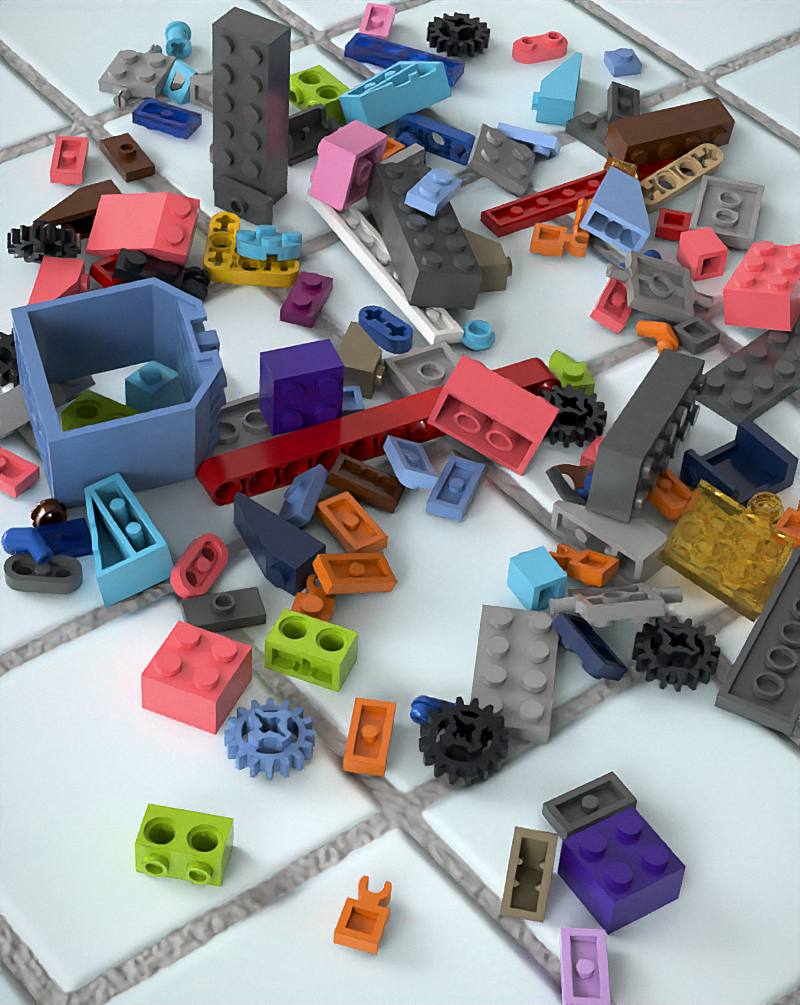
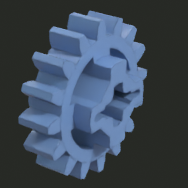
(269, 738)

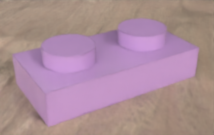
(584, 967)

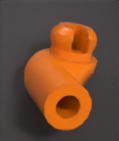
(661, 332)

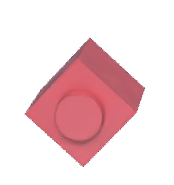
(702, 253)

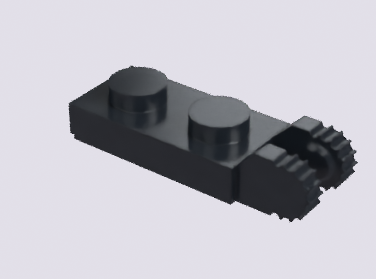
(137, 266)

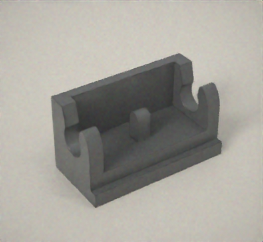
(307, 131)

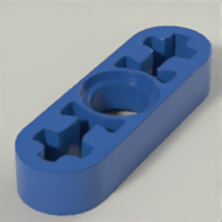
(451, 136)

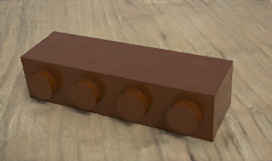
(669, 132)

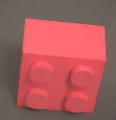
(196, 677)

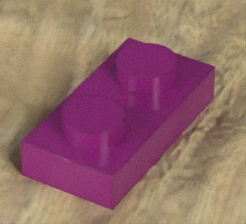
(306, 299)

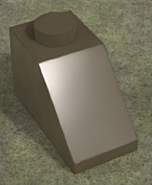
(491, 260)
(361, 361)

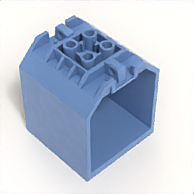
(110, 332)

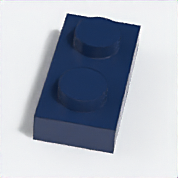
(583, 640)

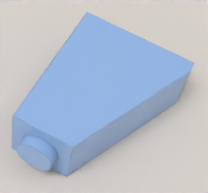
(618, 212)

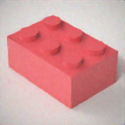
(765, 288)
(492, 414)

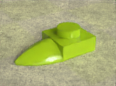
(571, 372)

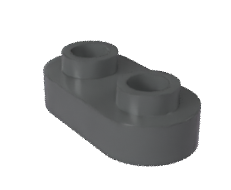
(58, 576)

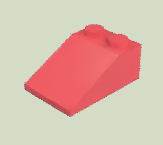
(147, 223)

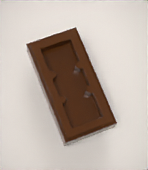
(127, 157)
(365, 483)

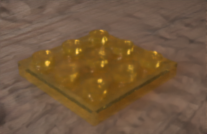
(726, 550)

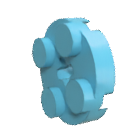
(268, 242)

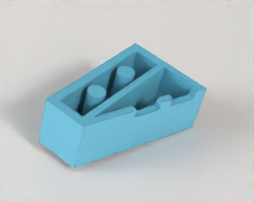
(396, 92)
(124, 541)

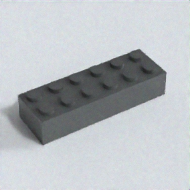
(251, 101)
(425, 249)
(646, 436)

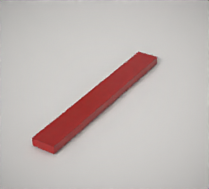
(554, 201)

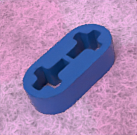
(386, 329)

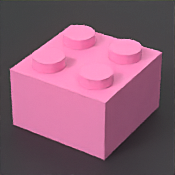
(346, 164)

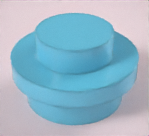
(478, 335)

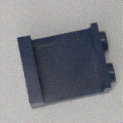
(743, 466)

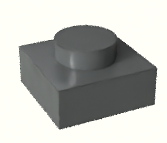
(696, 335)

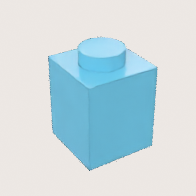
(536, 578)

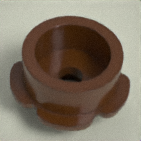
(48, 512)

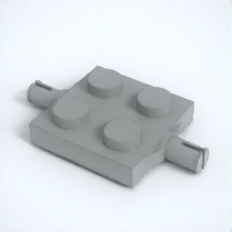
(136, 74)
(659, 287)
(617, 602)

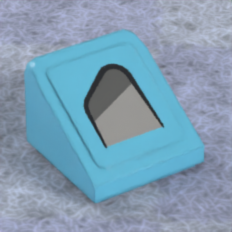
(178, 83)

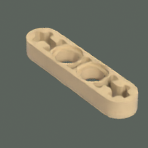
(680, 181)

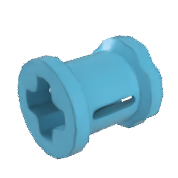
(178, 39)

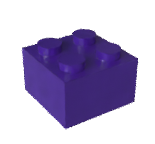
(300, 386)
(620, 869)

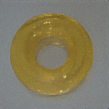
(766, 506)

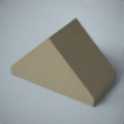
(529, 874)

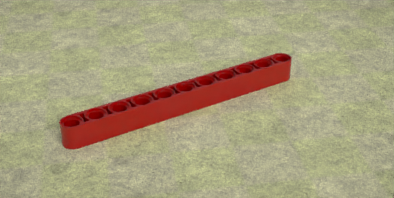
(357, 435)

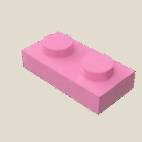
(378, 21)

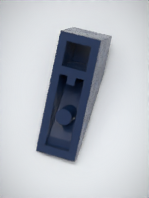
(277, 545)

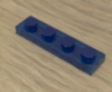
(385, 54)

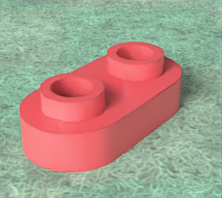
(539, 48)
(193, 572)

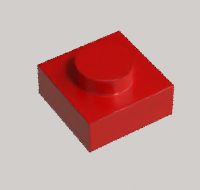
(672, 223)
(103, 271)

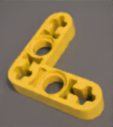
(231, 271)

